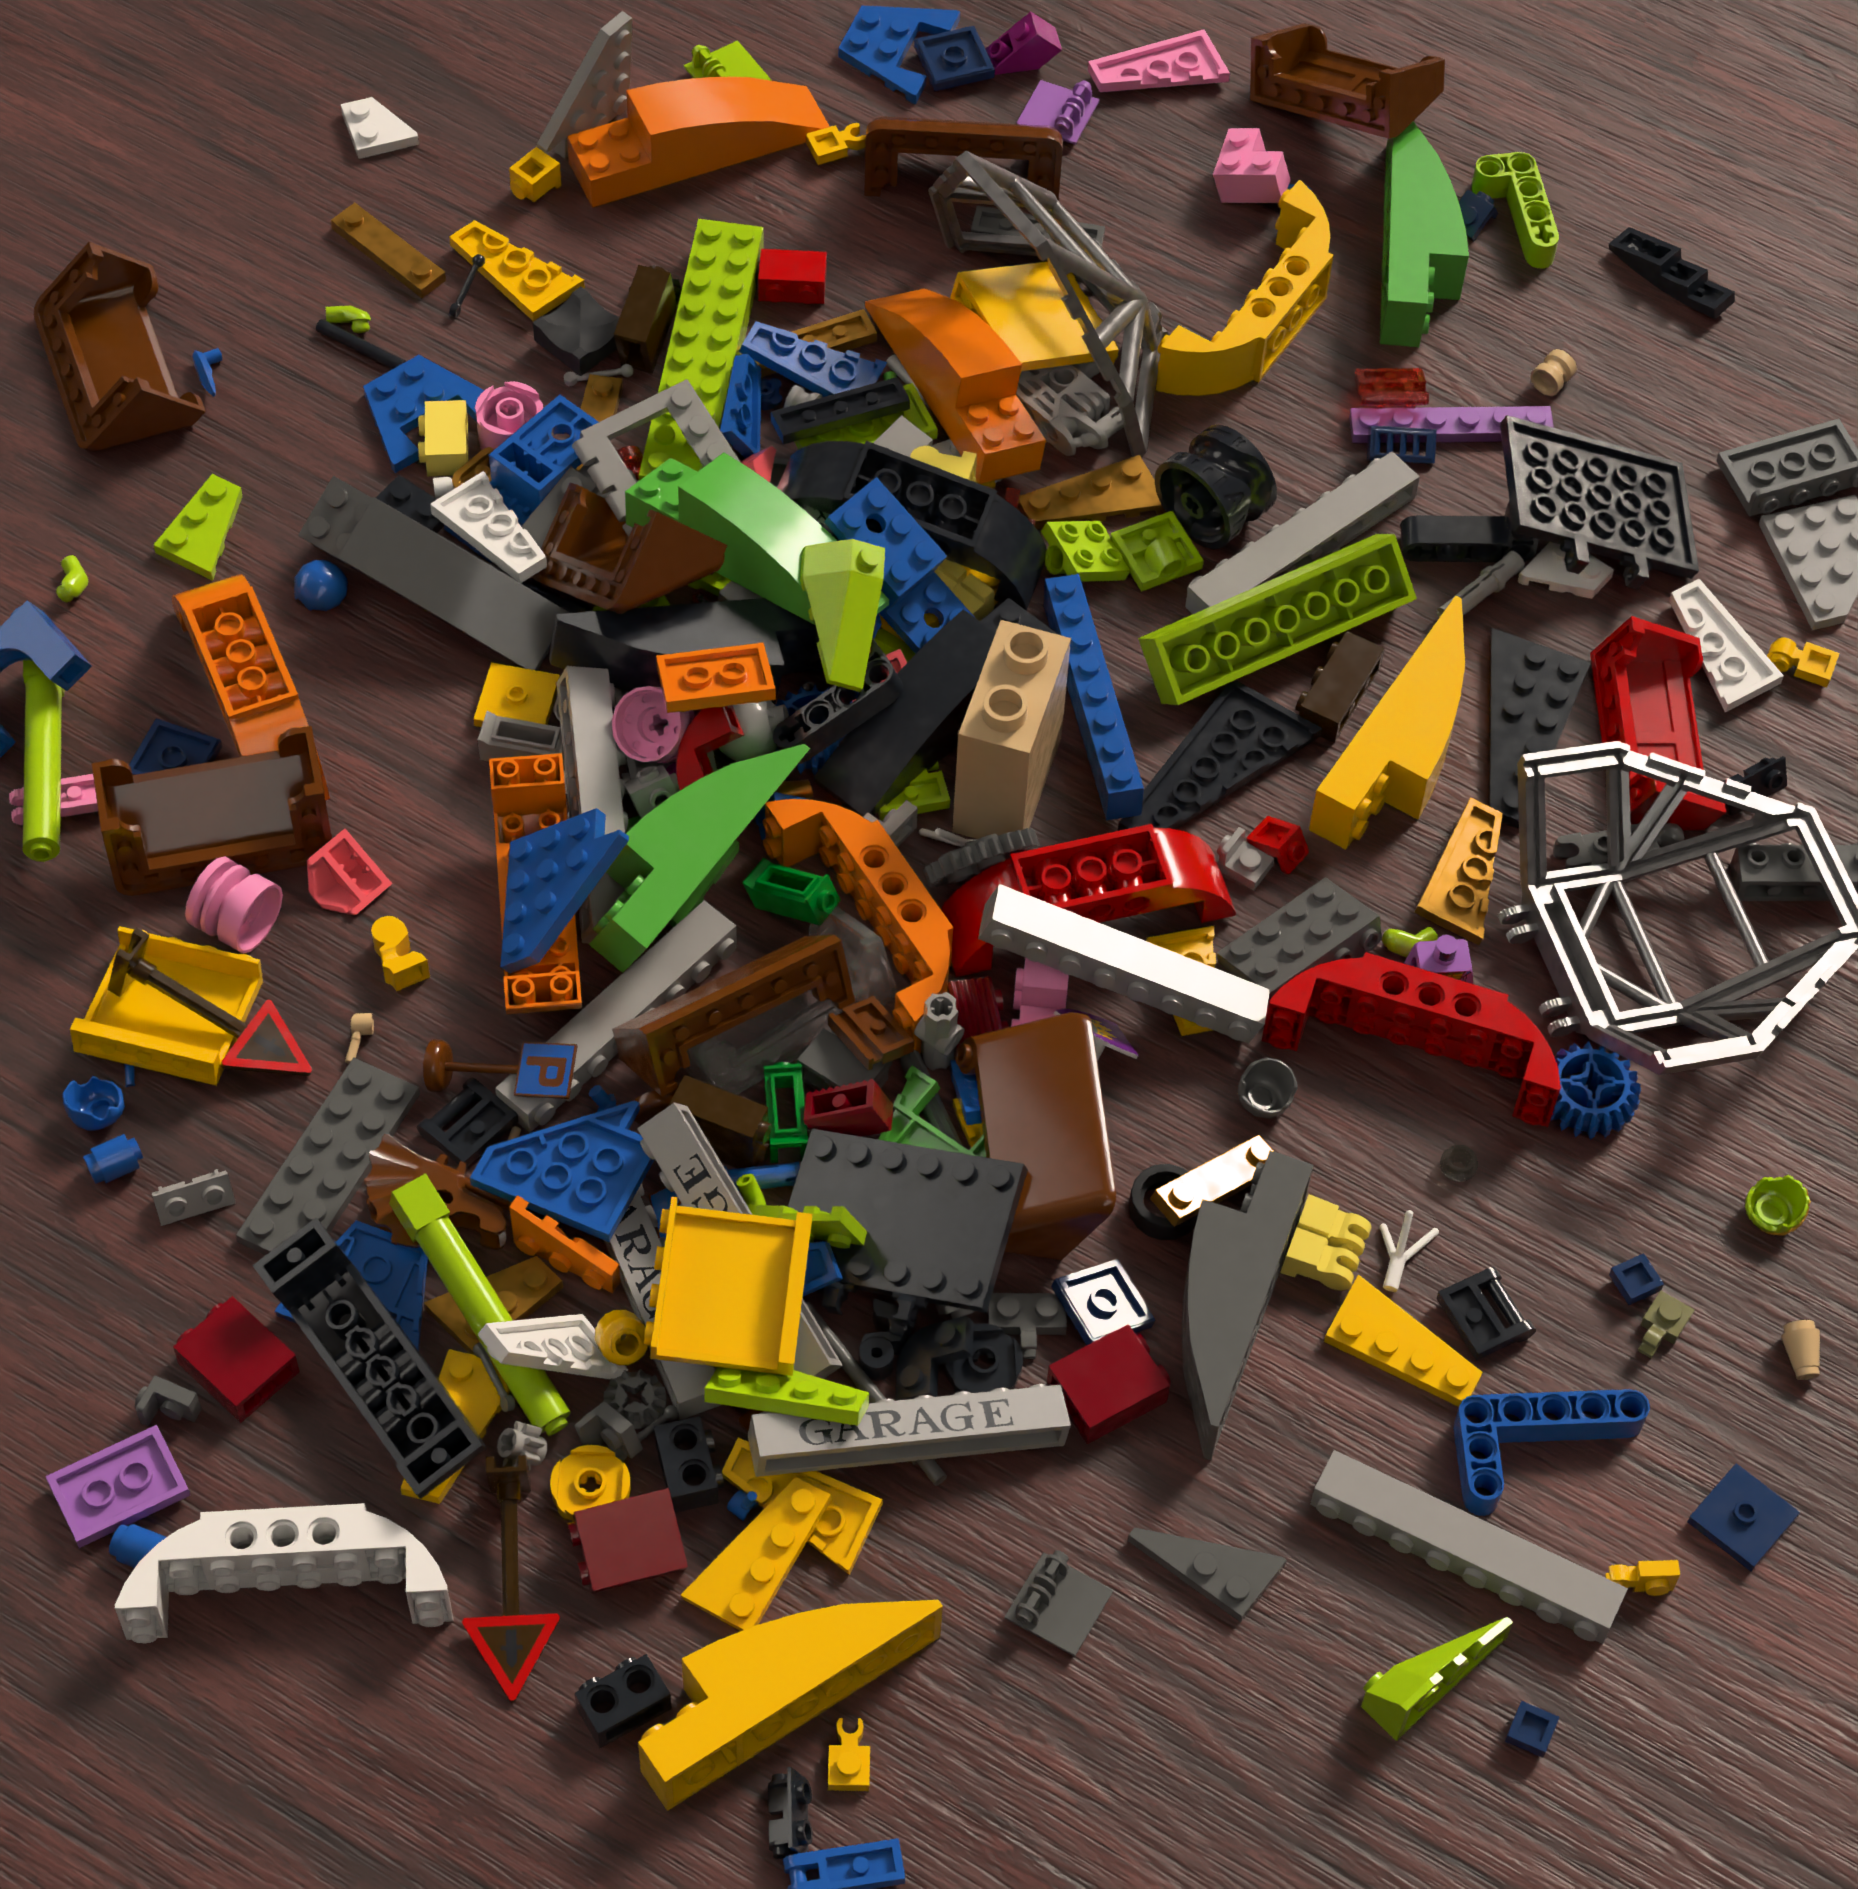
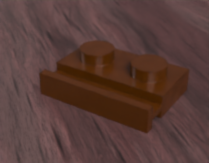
(871, 1033)

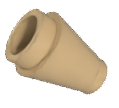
(1803, 1348)

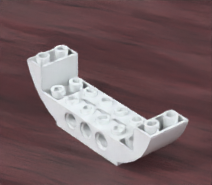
(278, 1550)

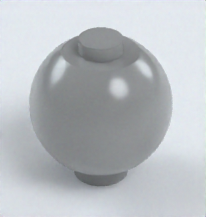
(757, 724)

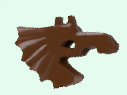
(397, 1165)

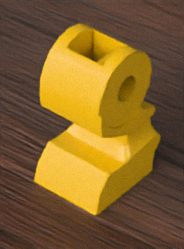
(393, 947)

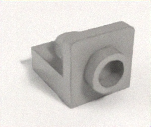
(898, 822)
(1243, 860)

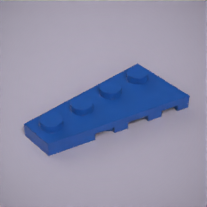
(809, 363)

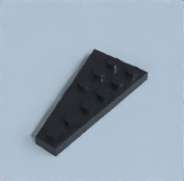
(1528, 710)
(1223, 752)

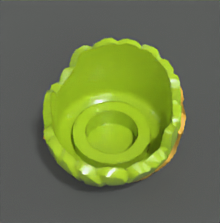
(1777, 1205)

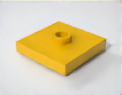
(517, 694)

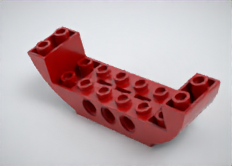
(1097, 879)
(1425, 1013)

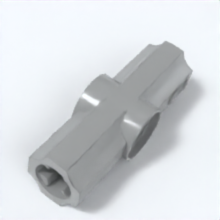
(939, 1030)

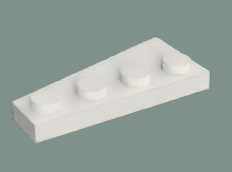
(485, 522)
(1730, 656)
(549, 1344)

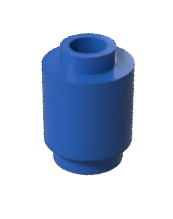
(113, 1159)
(133, 1544)

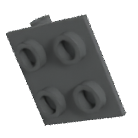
(1059, 1603)

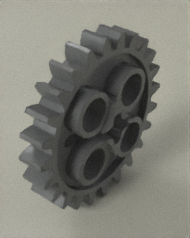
(978, 856)

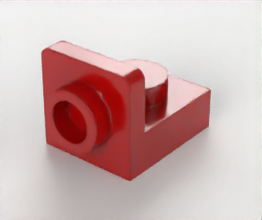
(1280, 841)

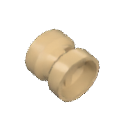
(1552, 374)

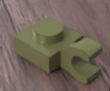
(1665, 1321)

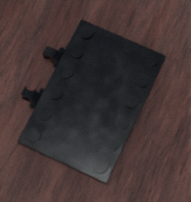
(1598, 500)
(928, 1214)

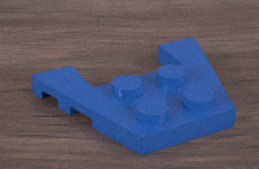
(883, 37)
(400, 399)
(392, 1272)

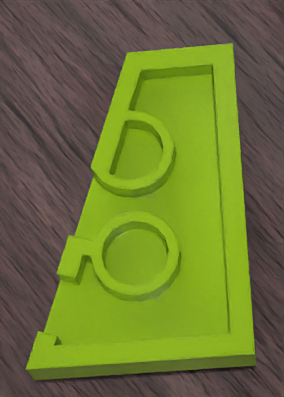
(200, 529)
(836, 1228)

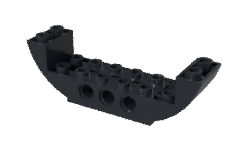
(958, 514)

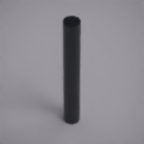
(358, 344)

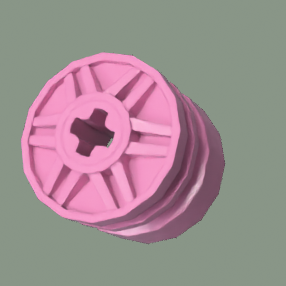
(640, 722)
(233, 904)

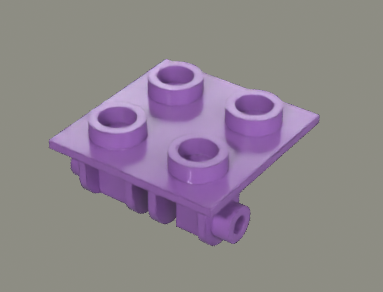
(1061, 108)

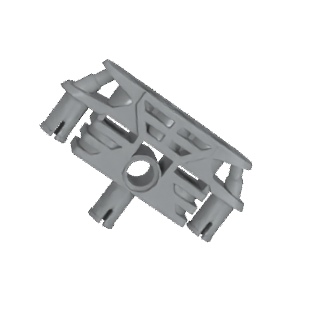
(1069, 404)

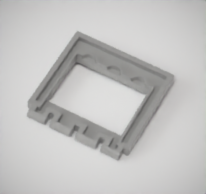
(610, 471)

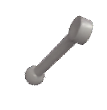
(571, 378)

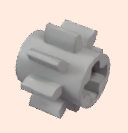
(522, 1440)

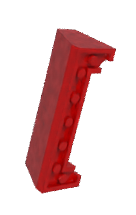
(1649, 704)

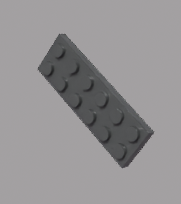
(330, 1156)

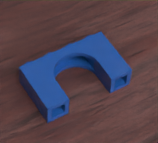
(34, 637)

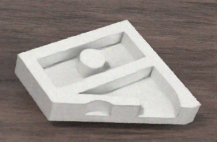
(375, 128)
(1550, 569)

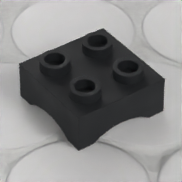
(578, 332)

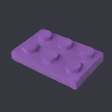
(117, 1486)

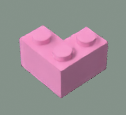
(1248, 171)
(1038, 992)

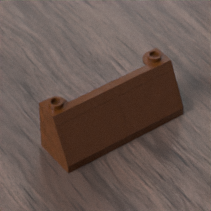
(1302, 76)
(659, 1039)

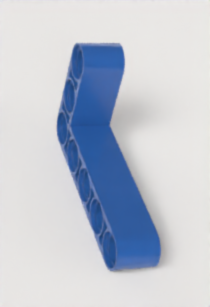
(1534, 1427)

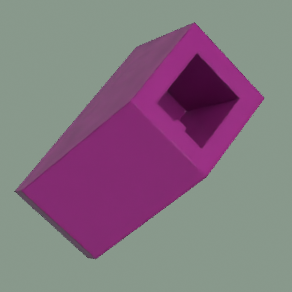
(1024, 46)

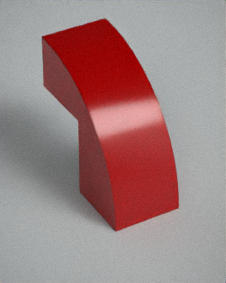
(705, 733)

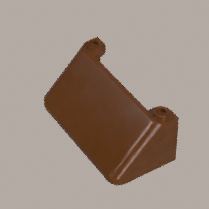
(896, 135)
(108, 351)
(601, 565)
(177, 821)
(1048, 1112)

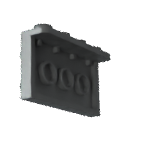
(1791, 467)
(1305, 932)

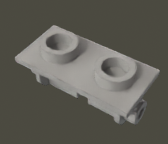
(191, 1199)

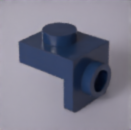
(1476, 212)

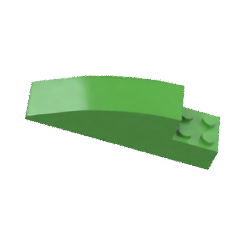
(1422, 239)
(744, 512)
(679, 846)

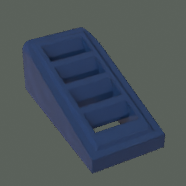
(1374, 435)

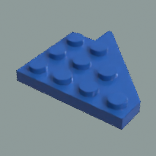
(549, 882)
(572, 1171)

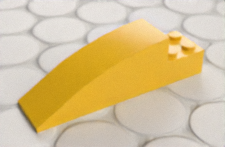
(1401, 742)
(771, 1682)

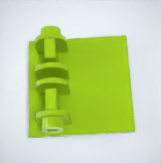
(724, 62)

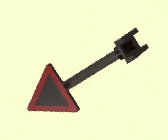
(260, 1045)
(510, 1641)

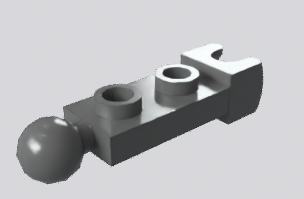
(1592, 847)

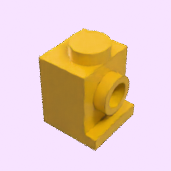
(534, 175)

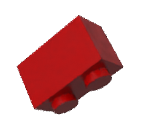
(792, 276)

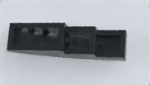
(1666, 270)

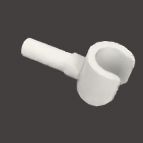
(442, 486)

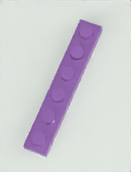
(1452, 423)

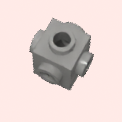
(651, 788)

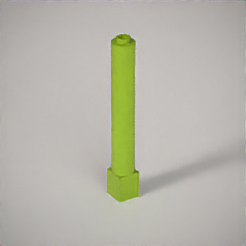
(41, 764)
(428, 1223)

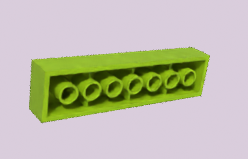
(1277, 619)

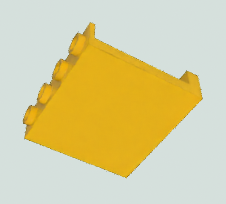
(1028, 313)
(155, 1030)
(728, 1289)

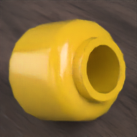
(621, 1337)

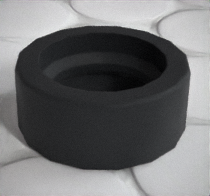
(1146, 1221)

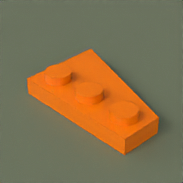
(550, 1242)

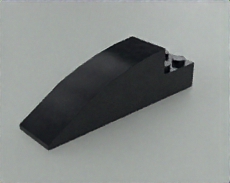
(632, 640)
(924, 722)

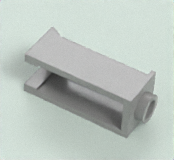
(514, 738)

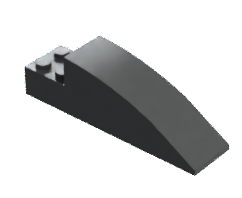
(432, 573)
(1230, 1284)

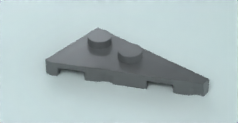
(1222, 1573)

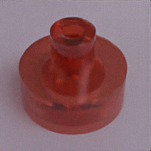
(632, 458)

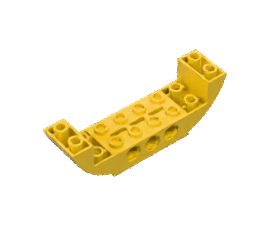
(1269, 314)

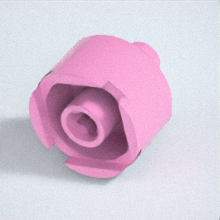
(504, 411)

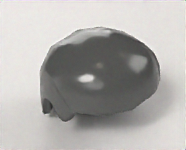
(1267, 1088)

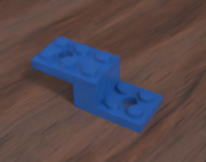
(533, 460)
(908, 562)

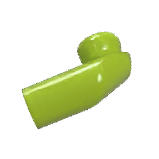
(347, 314)
(74, 581)
(1402, 942)
(750, 1190)

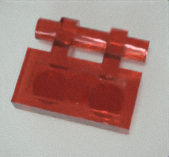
(1391, 387)

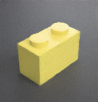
(445, 437)

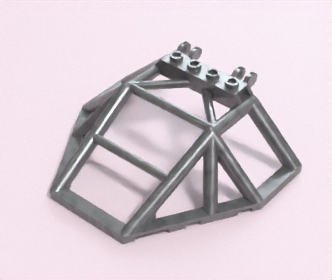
(1067, 251)
(1564, 942)

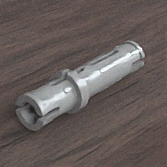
(1490, 580)

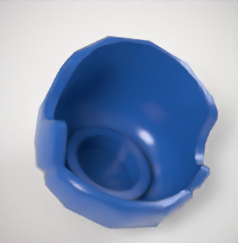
(320, 585)
(93, 1103)

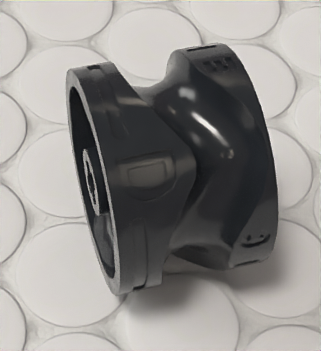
(1216, 486)

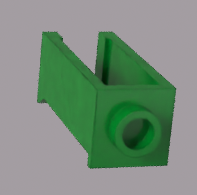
(791, 892)
(785, 1076)

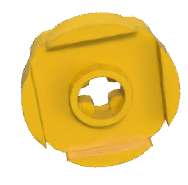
(576, 1468)

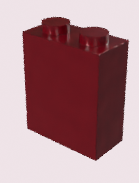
(236, 1358)
(1110, 1383)
(628, 1541)

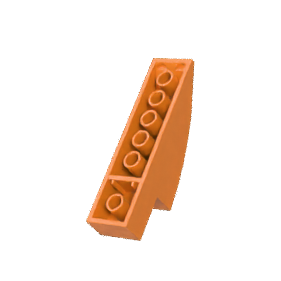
(688, 131)
(964, 378)

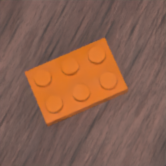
(715, 677)

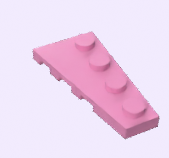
(1168, 63)

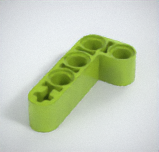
(1519, 180)

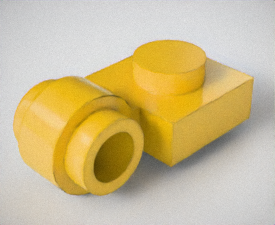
(1812, 664)

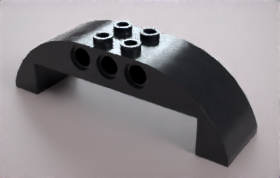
(371, 1357)

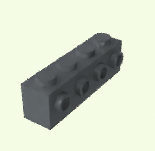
(1784, 872)

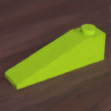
(844, 599)
(1422, 1681)

